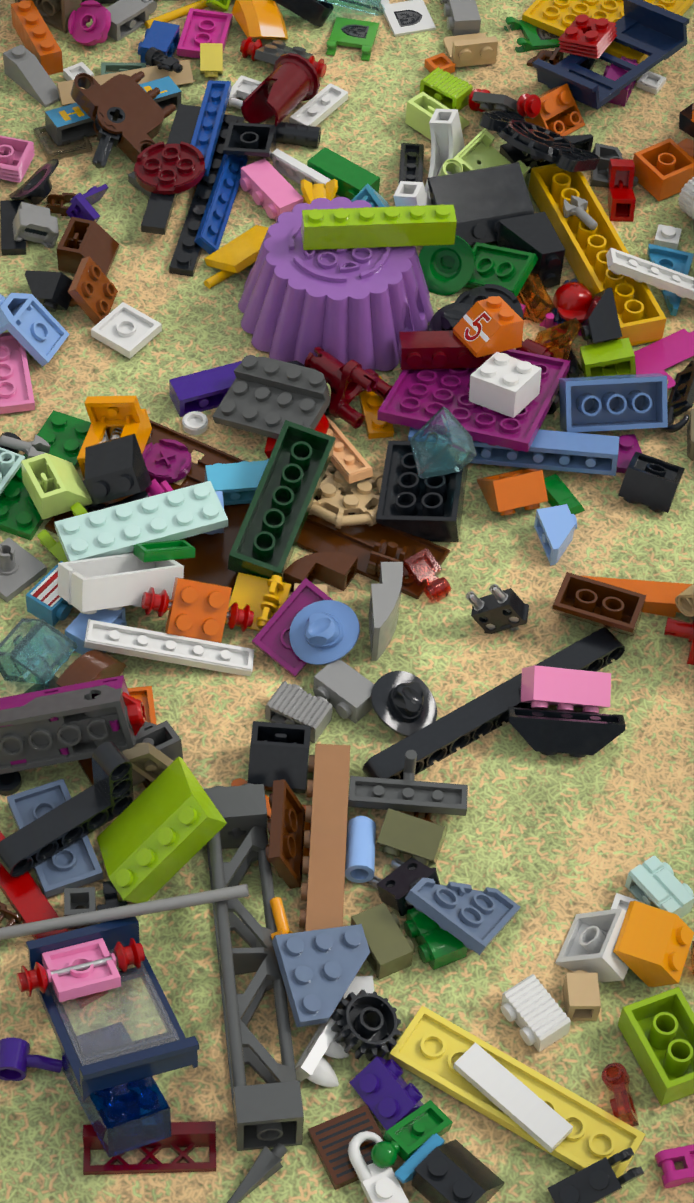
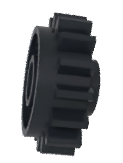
(380, 1017)

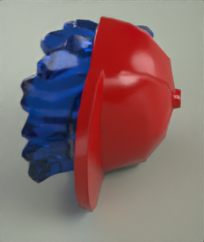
(571, 301)

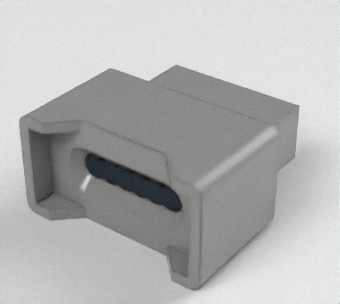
(35, 225)

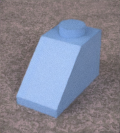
(555, 530)

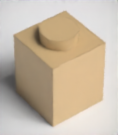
(581, 996)

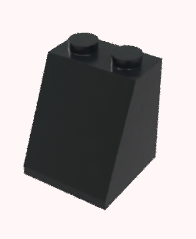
(535, 235)

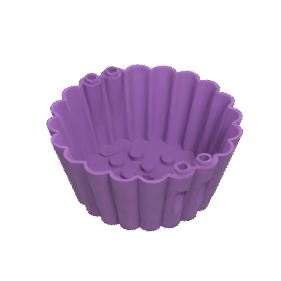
(332, 299)

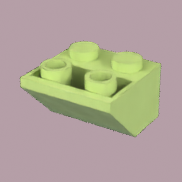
(420, 111)
(53, 484)

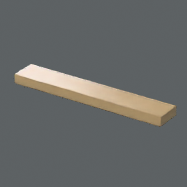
(151, 73)

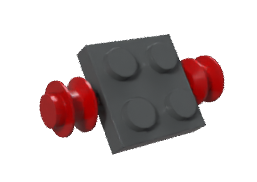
(272, 51)
(484, 100)

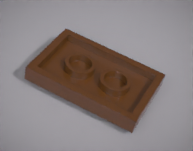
(286, 834)

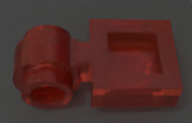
(425, 569)
(617, 1080)

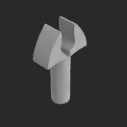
(578, 209)
(29, 448)

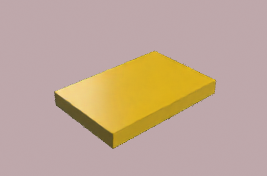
(239, 252)

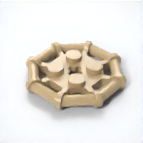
(359, 498)

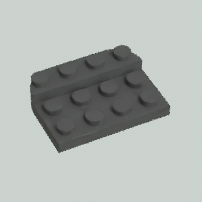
(270, 393)

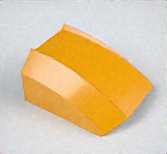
(260, 19)

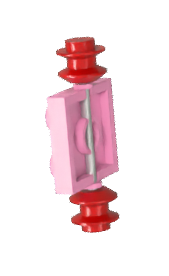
(81, 969)

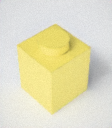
(211, 59)

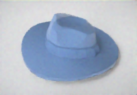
(324, 632)

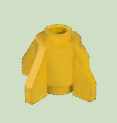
(318, 190)

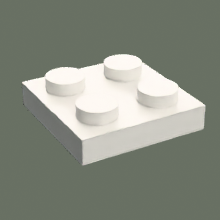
(126, 330)

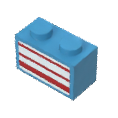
(45, 602)

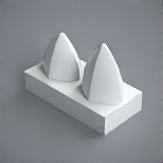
(313, 1065)

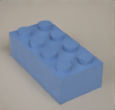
(613, 402)

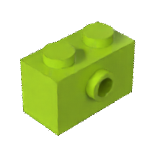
(608, 358)

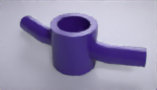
(16, 1059)

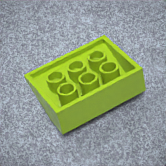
(158, 833)

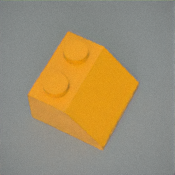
(653, 944)

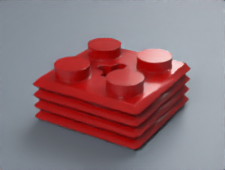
(587, 37)

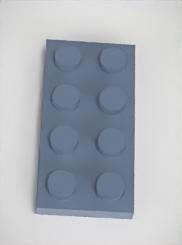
(73, 865)

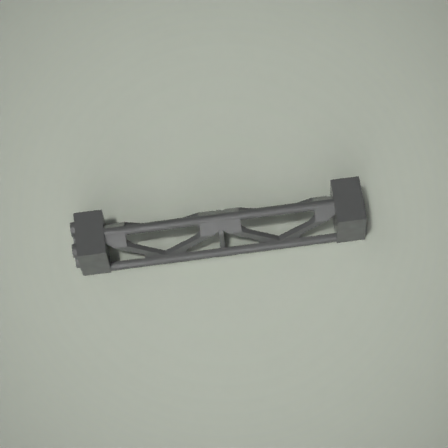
(274, 1109)

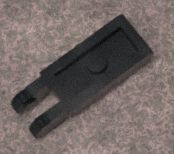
(595, 1181)

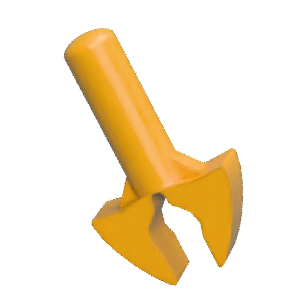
(279, 917)

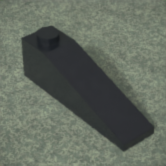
(514, 154)

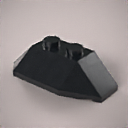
(566, 731)

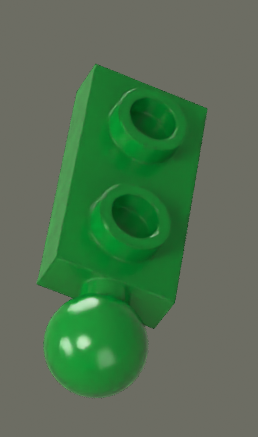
(410, 1135)

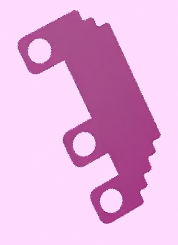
(664, 354)

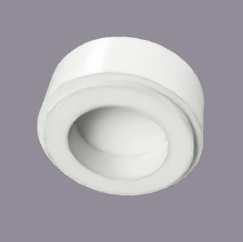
(194, 423)

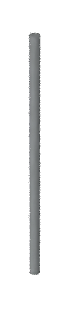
(124, 912)

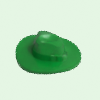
(447, 266)

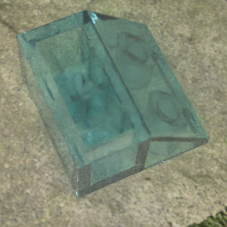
(34, 652)

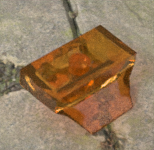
(535, 299)
(560, 338)

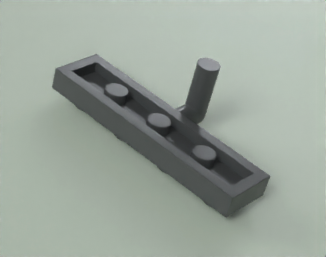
(408, 793)

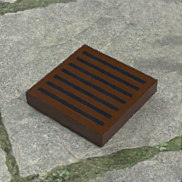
(332, 1143)

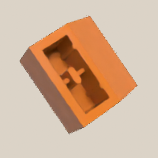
(558, 111)

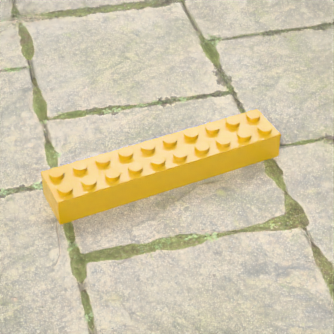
(587, 250)

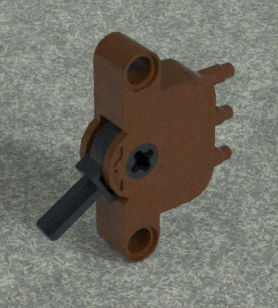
(121, 113)

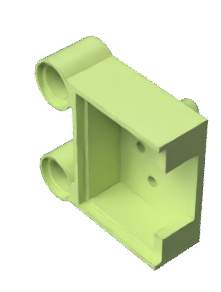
(478, 155)

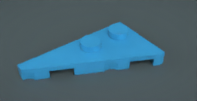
(675, 260)

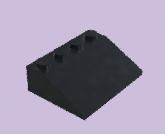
(482, 199)
(420, 506)

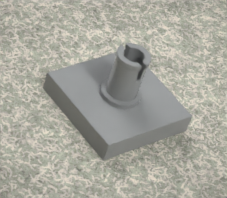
(17, 569)

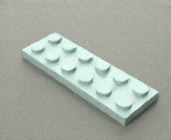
(145, 520)

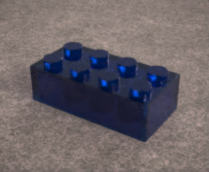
(126, 1113)

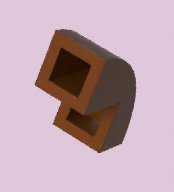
(329, 567)
(91, 667)

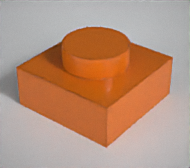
(440, 61)

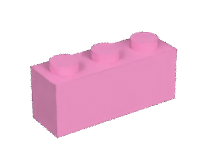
(269, 188)
(565, 688)

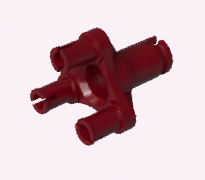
(346, 383)

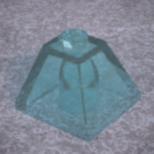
(442, 446)

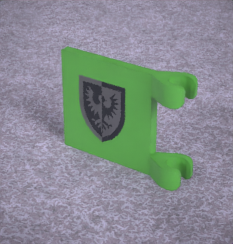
(353, 34)

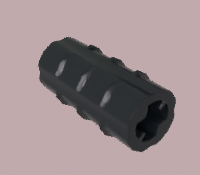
(298, 134)

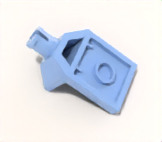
(31, 326)

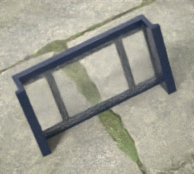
(119, 1031)

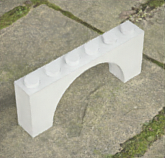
(445, 144)

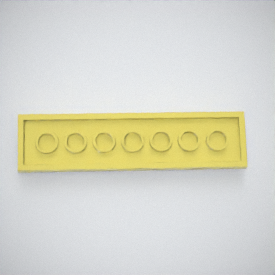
(434, 1045)

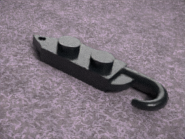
(681, 398)

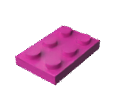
(203, 27)

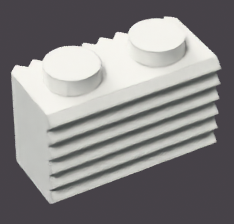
(535, 1013)

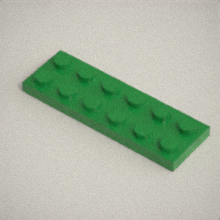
(17, 509)

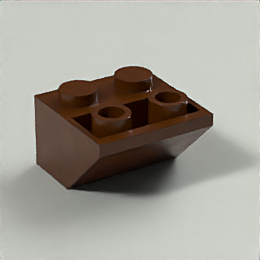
(82, 240)

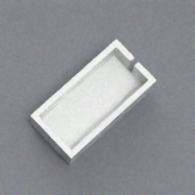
(114, 581)

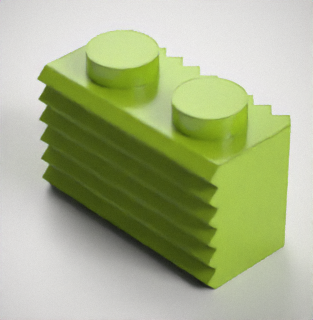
(446, 89)

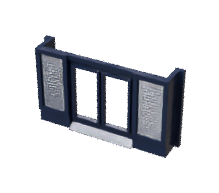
(642, 28)

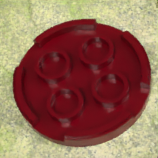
(169, 168)

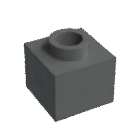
(79, 901)

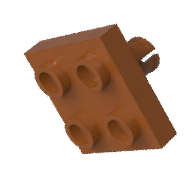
(92, 290)

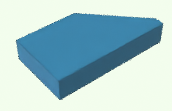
(406, 1171)

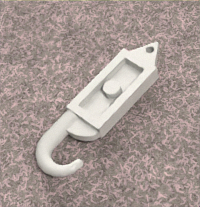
(377, 1183)

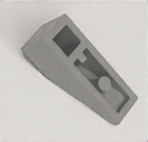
(30, 75)

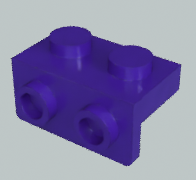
(386, 1091)

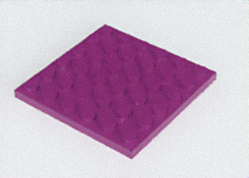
(424, 392)

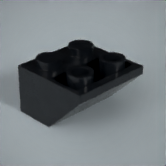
(279, 753)

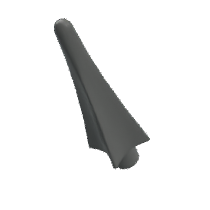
(264, 1167)

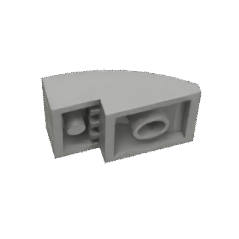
(384, 607)

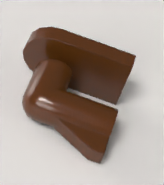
(553, 56)

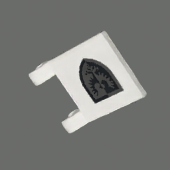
(408, 17)

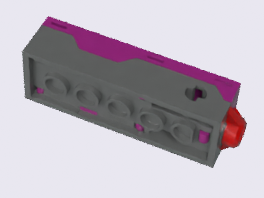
(67, 723)

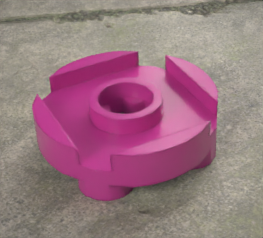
(97, 31)

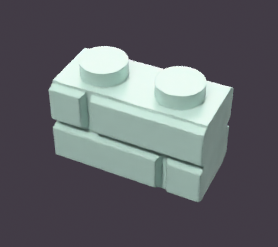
(658, 887)

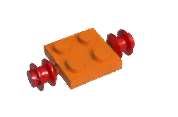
(197, 609)

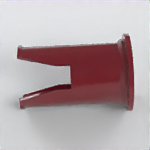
(288, 85)

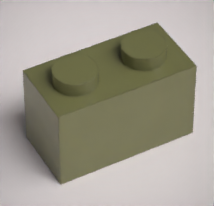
(411, 836)
(387, 945)

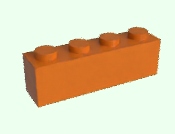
(36, 36)

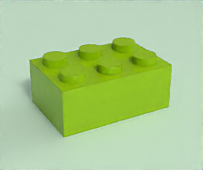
(662, 1042)

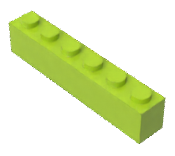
(378, 227)

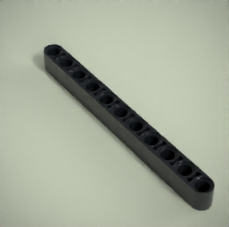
(487, 711)

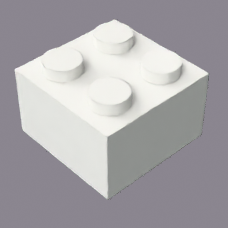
(505, 384)

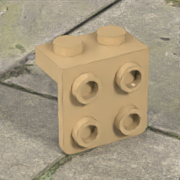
(471, 49)

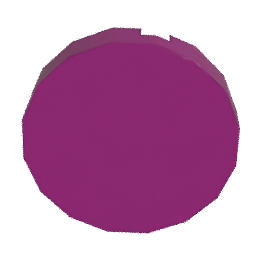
(167, 460)

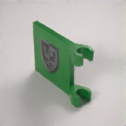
(535, 37)

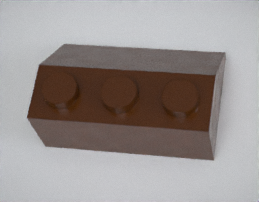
(599, 604)

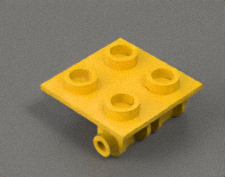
(262, 596)

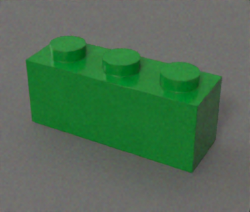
(349, 175)

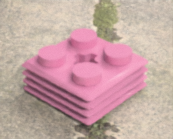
(15, 158)

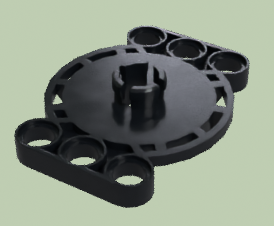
(538, 141)

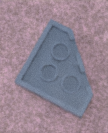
(465, 913)
(319, 969)

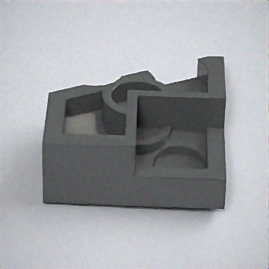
(599, 176)

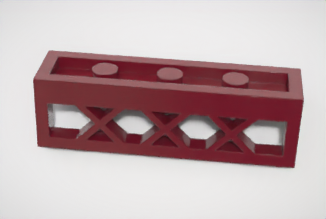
(183, 1135)

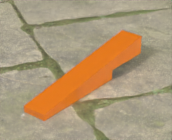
(659, 595)

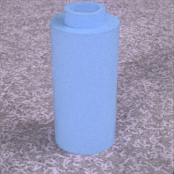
(360, 849)

